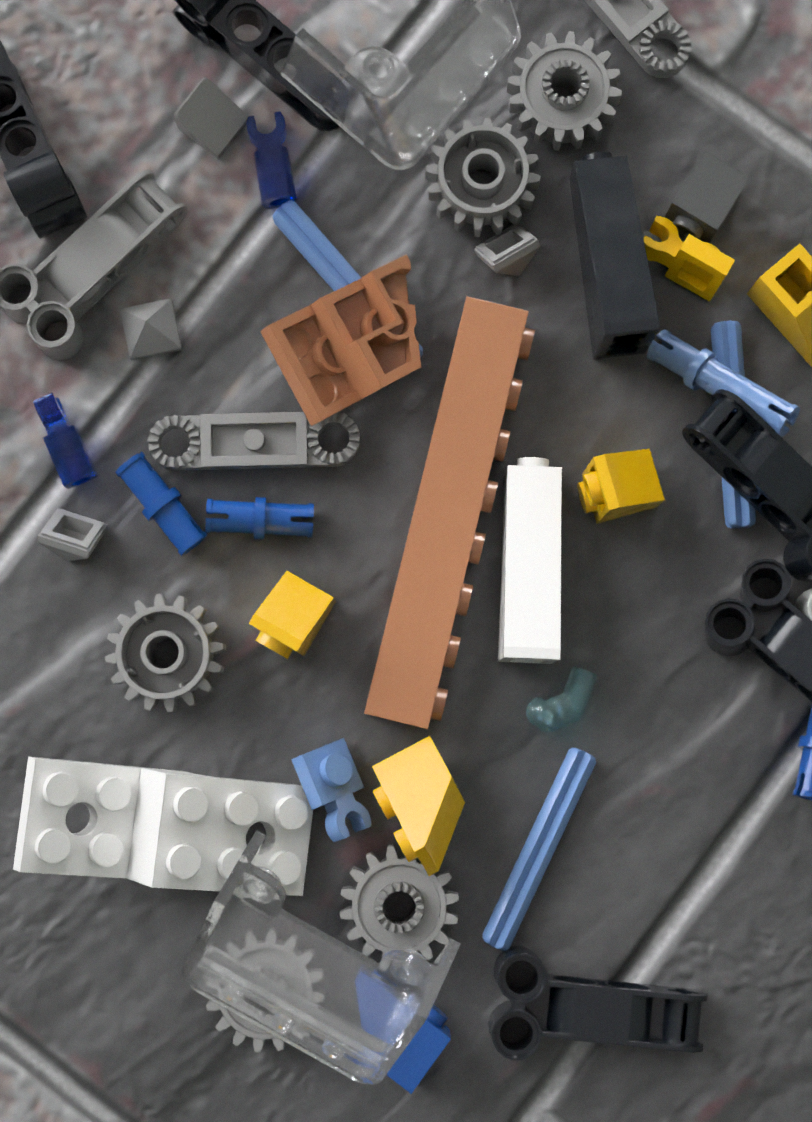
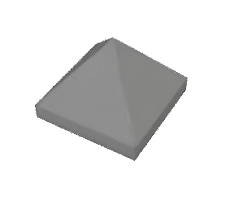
(509, 251)
(151, 329)
(71, 535)

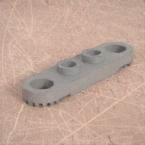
(638, 25)
(252, 441)

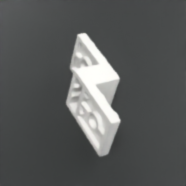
(158, 825)

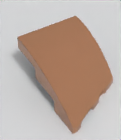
(348, 342)

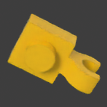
(690, 263)

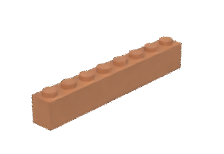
(447, 514)

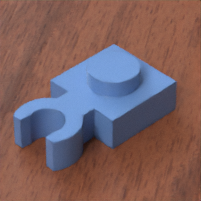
(329, 781)

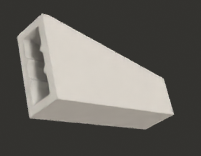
(531, 563)

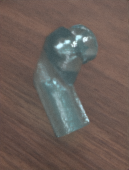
(564, 708)

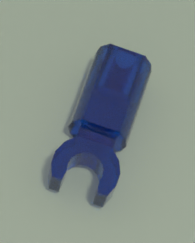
(272, 163)
(64, 443)

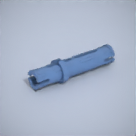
(703, 371)

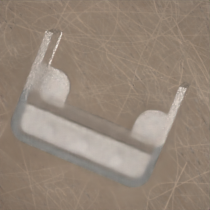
(401, 107)
(308, 983)

